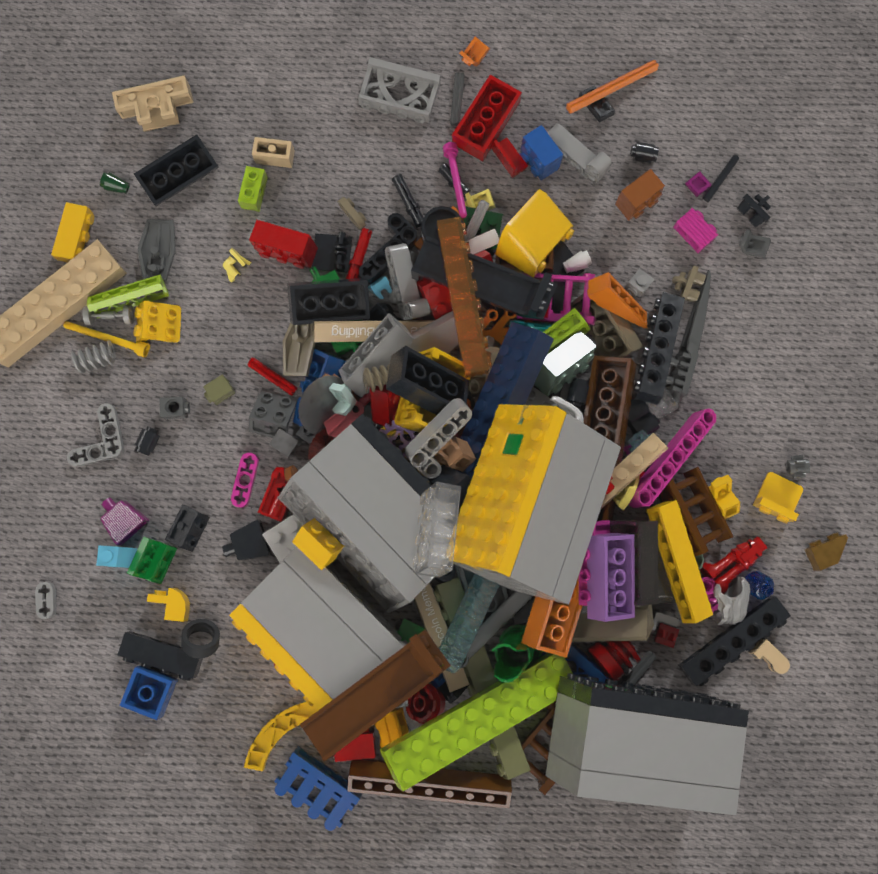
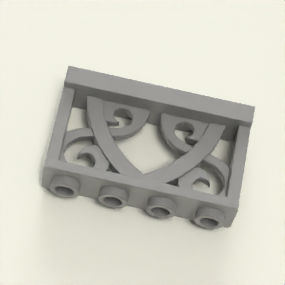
(399, 72)

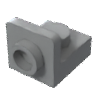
(639, 283)

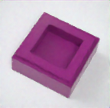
(698, 184)

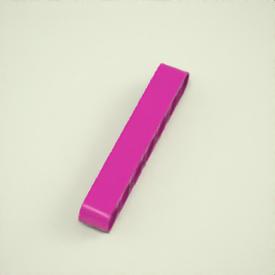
(673, 458)

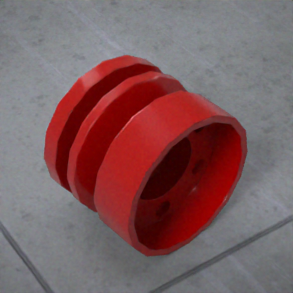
(613, 656)

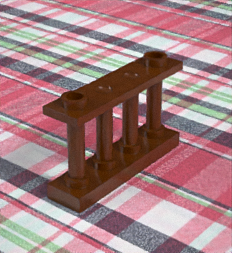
(708, 505)
(545, 783)

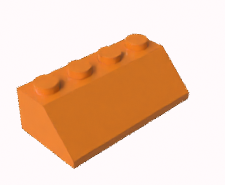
(553, 624)

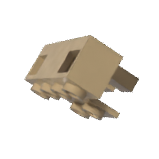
(154, 102)

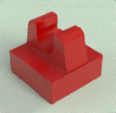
(666, 635)

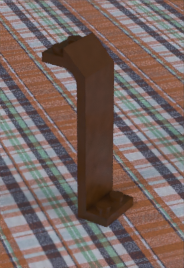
(375, 695)

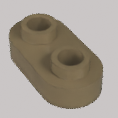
(348, 207)

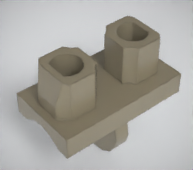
(693, 277)

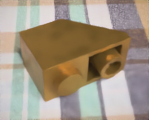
(826, 553)

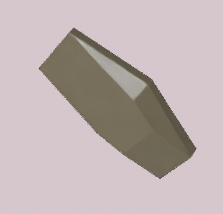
(298, 350)

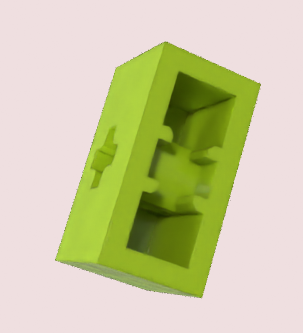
(252, 188)

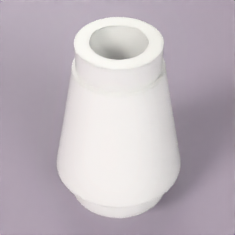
(577, 262)

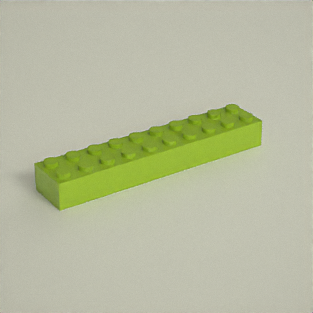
(473, 722)

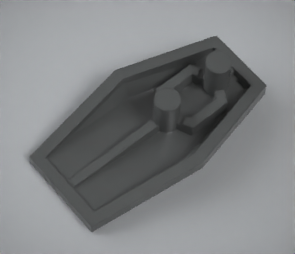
(157, 248)

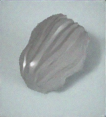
(733, 603)

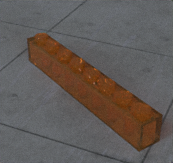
(462, 297)

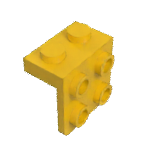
(157, 322)
(778, 498)

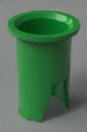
(506, 668)

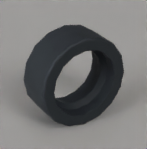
(200, 651)

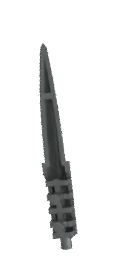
(690, 345)

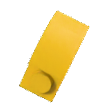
(726, 500)
(176, 603)

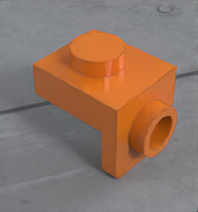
(474, 52)

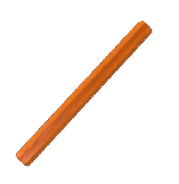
(612, 86)

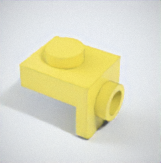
(472, 201)

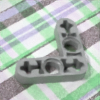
(104, 446)

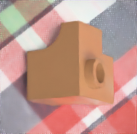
(456, 454)

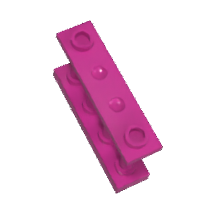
(554, 317)

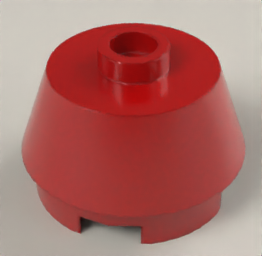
(426, 704)

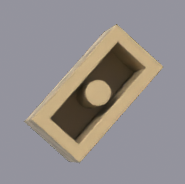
(273, 152)

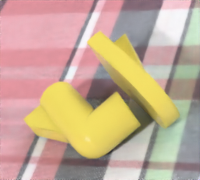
(230, 261)

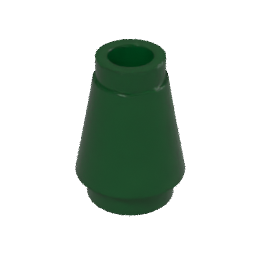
(113, 183)

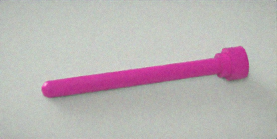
(450, 152)

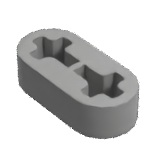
(49, 602)

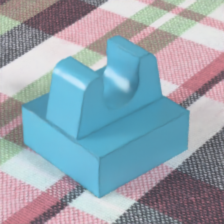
(380, 284)

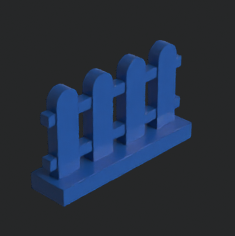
(331, 782)

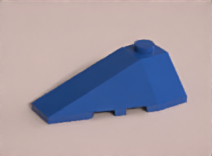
(320, 364)

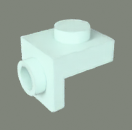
(345, 399)

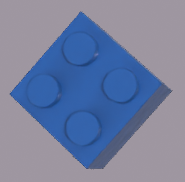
(541, 153)
(148, 692)

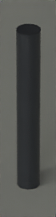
(722, 176)

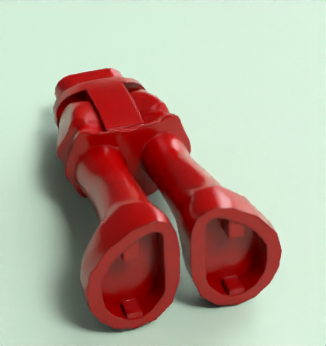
(743, 556)

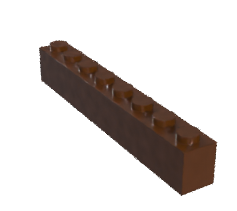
(442, 786)

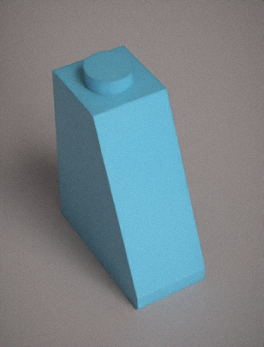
(115, 556)

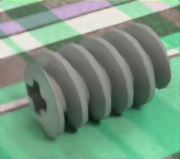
(94, 358)

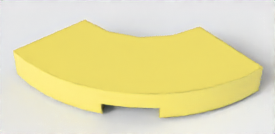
(625, 496)

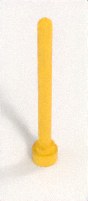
(140, 348)

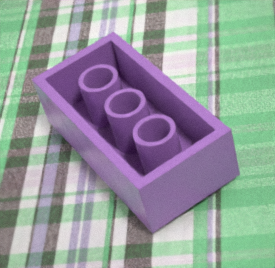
(611, 577)

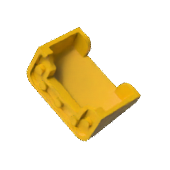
(533, 234)
(413, 416)

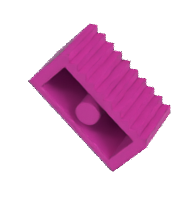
(695, 230)

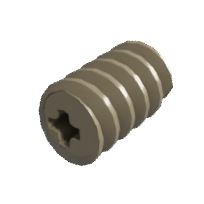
(375, 377)

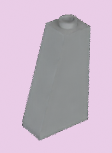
(437, 334)

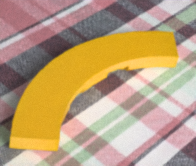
(274, 731)

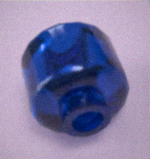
(760, 585)

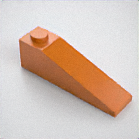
(613, 297)

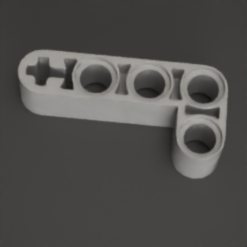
(578, 155)
(405, 288)
(455, 415)

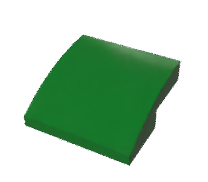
(152, 560)

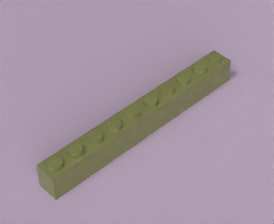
(480, 675)

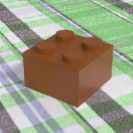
(639, 195)

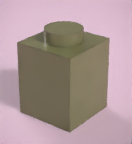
(218, 390)

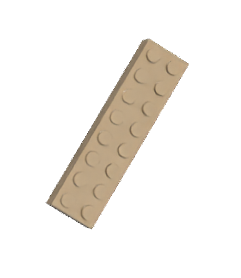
(56, 301)

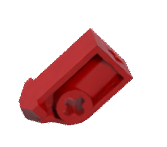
(271, 505)

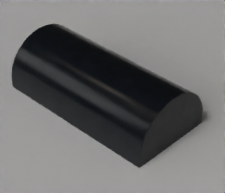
(176, 170)

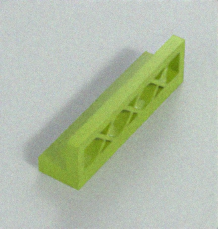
(128, 293)
(566, 328)

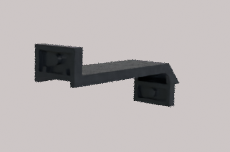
(495, 283)

